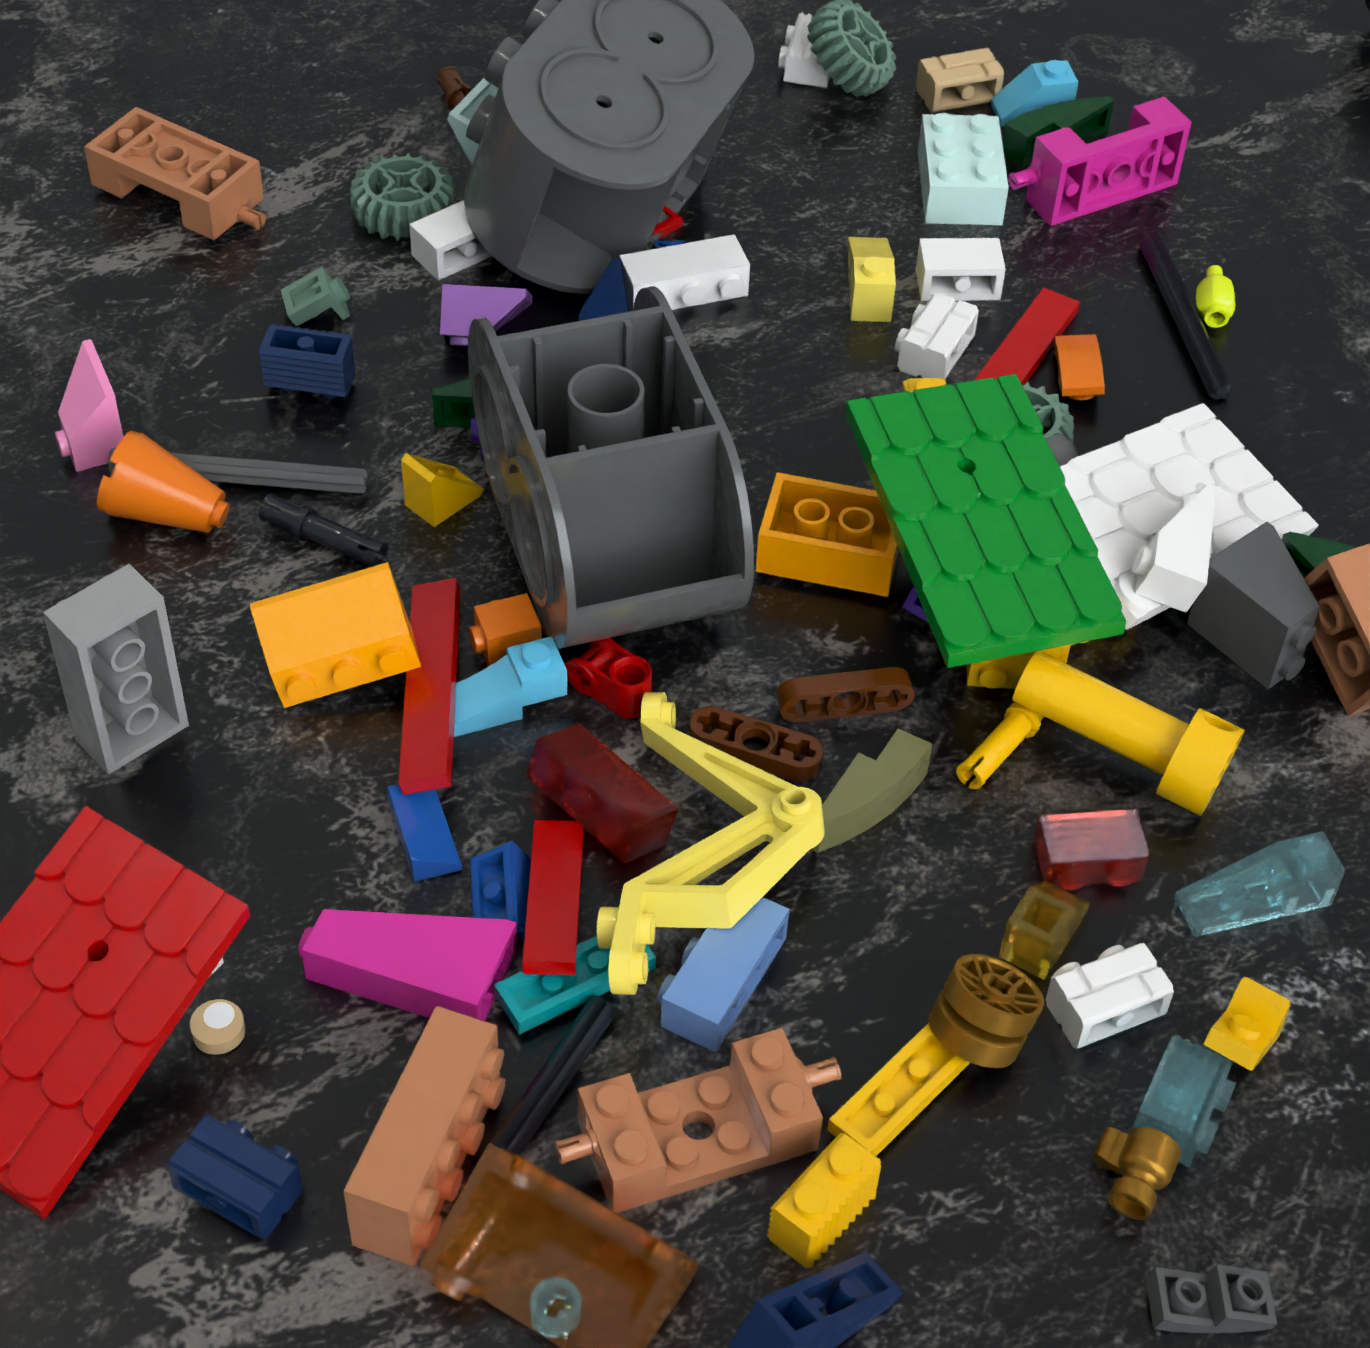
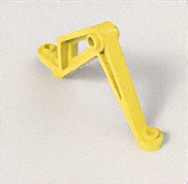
(668, 892)

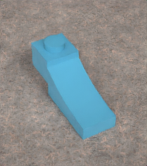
(520, 678)

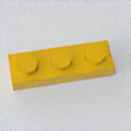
(897, 1092)

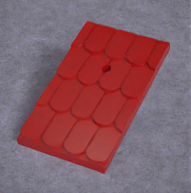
(90, 989)

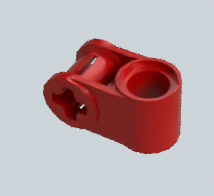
(613, 675)

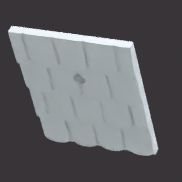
(1152, 474)

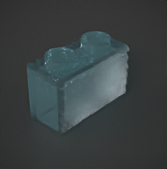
(1184, 1095)

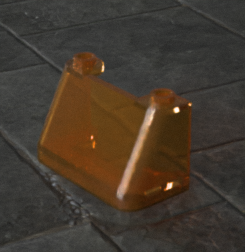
(529, 1226)

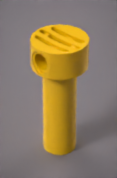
(1185, 754)

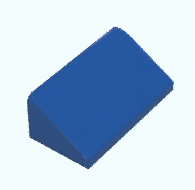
(423, 833)
(501, 885)

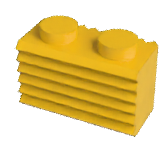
(824, 1200)

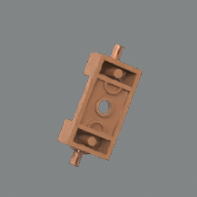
(207, 178)
(755, 1107)

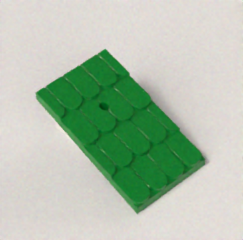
(984, 520)

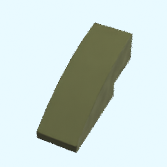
(874, 788)

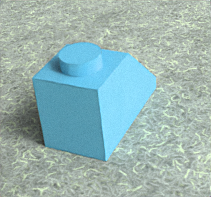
(1034, 88)

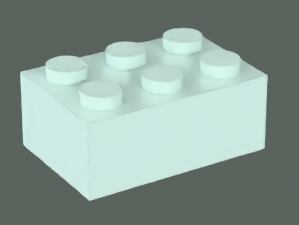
(962, 169)

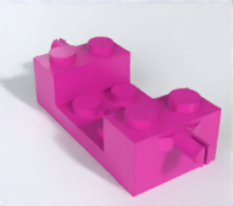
(1081, 178)

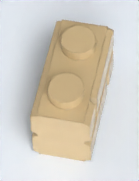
(959, 79)

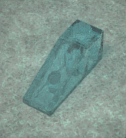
(1264, 886)

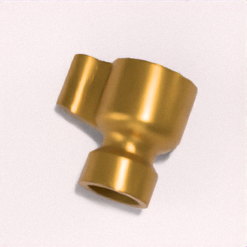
(1144, 1160)

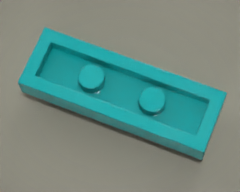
(538, 998)

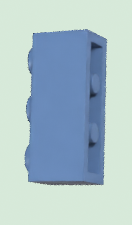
(721, 975)

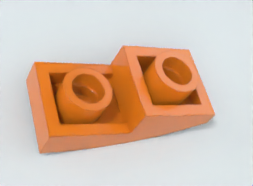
(1079, 366)

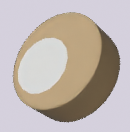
(217, 1026)

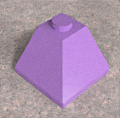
(465, 303)

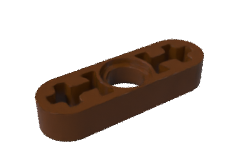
(887, 688)
(746, 727)

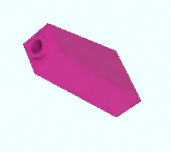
(411, 958)

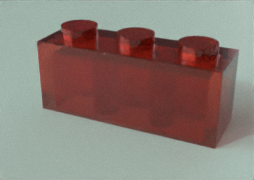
(601, 792)

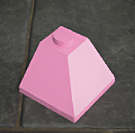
(88, 413)

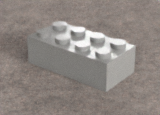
(117, 667)

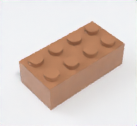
(424, 1137)

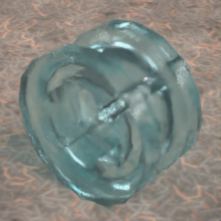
(566, 1319)

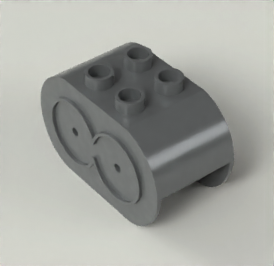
(599, 130)
(612, 472)

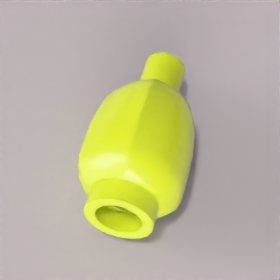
(1215, 298)

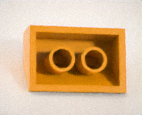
(335, 635)

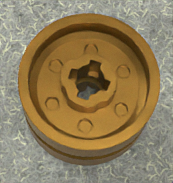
(985, 1011)

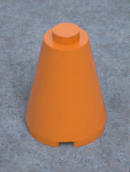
(159, 488)

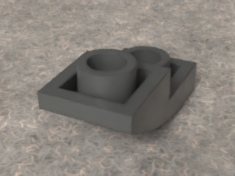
(1214, 1302)

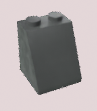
(1257, 607)

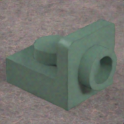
(313, 295)

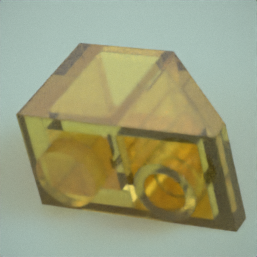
(1042, 928)

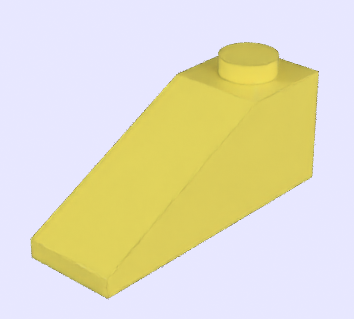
(871, 279)

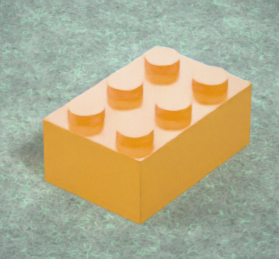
(827, 535)

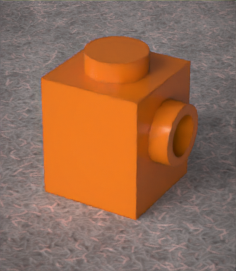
(503, 625)

